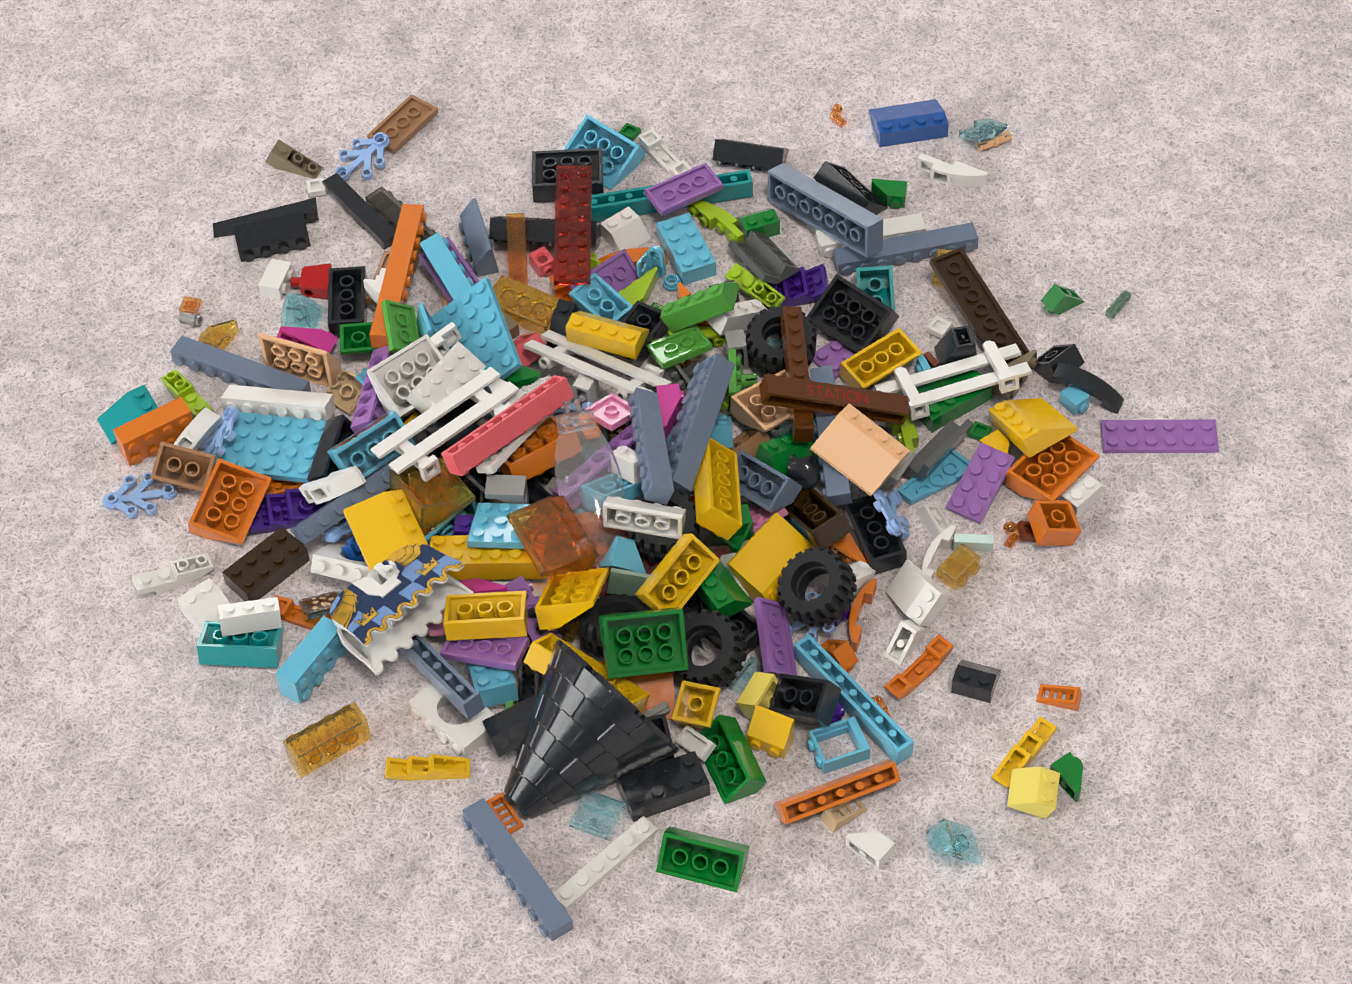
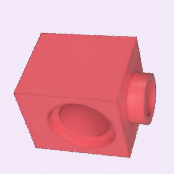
(541, 262)

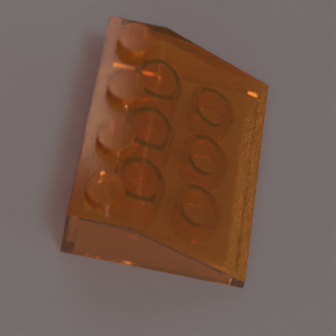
(553, 537)

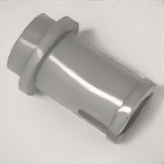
(188, 318)

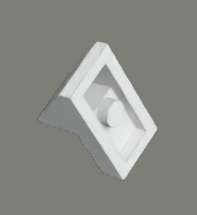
(373, 287)

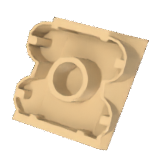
(346, 391)

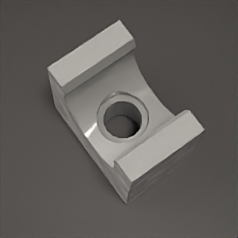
(507, 489)

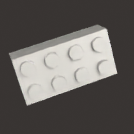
(445, 378)

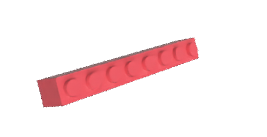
(507, 425)

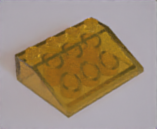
(435, 499)

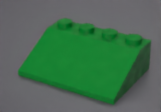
(955, 407)
(643, 642)

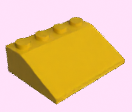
(1031, 424)
(383, 525)
(765, 555)
(569, 596)

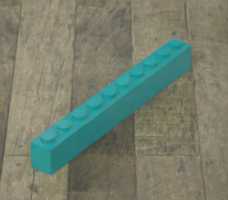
(605, 205)

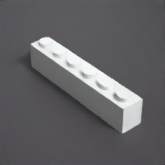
(891, 228)
(279, 402)

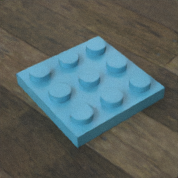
(492, 528)

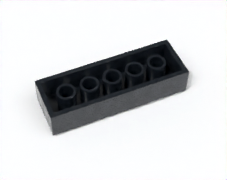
(537, 231)

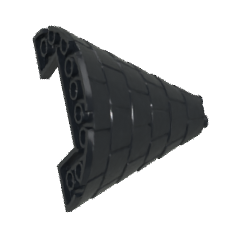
(579, 737)

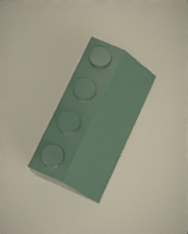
(625, 582)

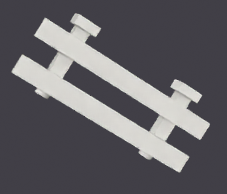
(550, 357)
(1003, 375)
(416, 455)

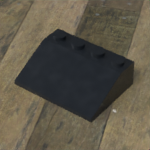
(545, 164)
(851, 315)

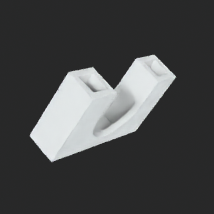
(332, 563)
(462, 737)

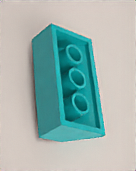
(244, 649)

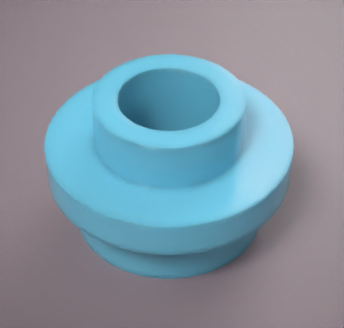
(667, 282)

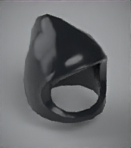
(804, 470)

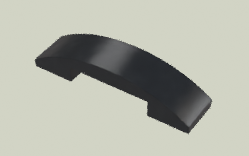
(1090, 384)

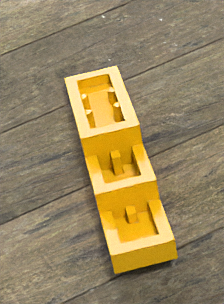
(1025, 751)
(424, 768)

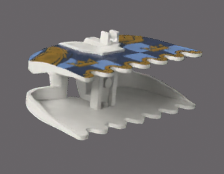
(400, 600)

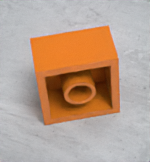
(1053, 523)

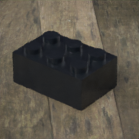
(805, 699)

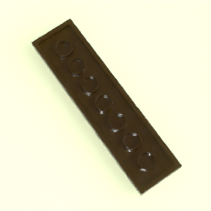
(976, 301)

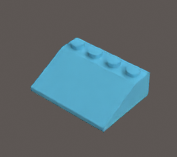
(619, 153)

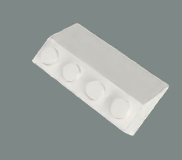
(644, 517)

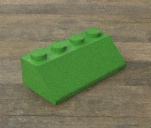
(700, 306)

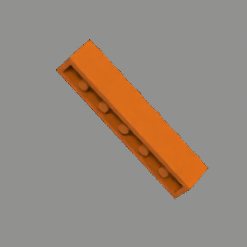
(837, 791)

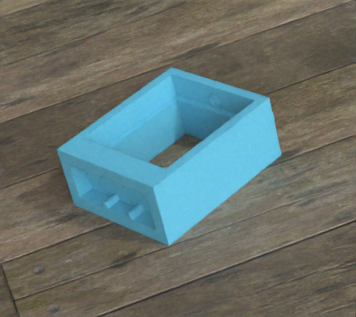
(836, 729)

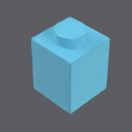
(1074, 400)

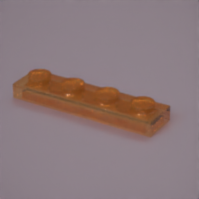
(517, 247)

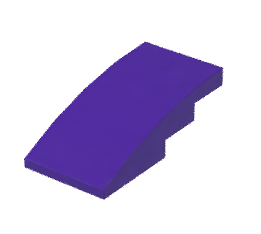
(803, 286)
(282, 511)

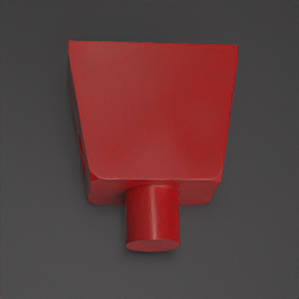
(313, 281)

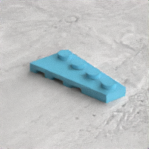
(943, 475)

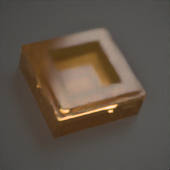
(190, 305)

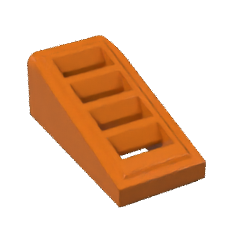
(1059, 702)
(496, 800)

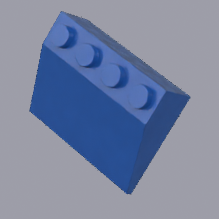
(909, 122)

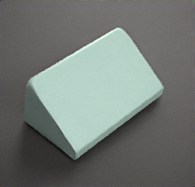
(974, 542)

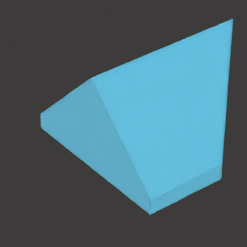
(623, 555)

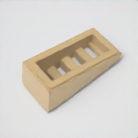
(832, 819)

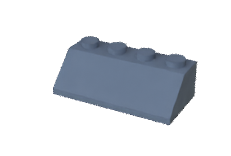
(477, 240)
(764, 484)

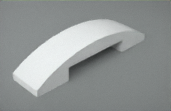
(661, 154)
(942, 541)

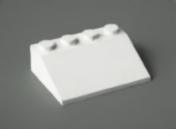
(401, 373)

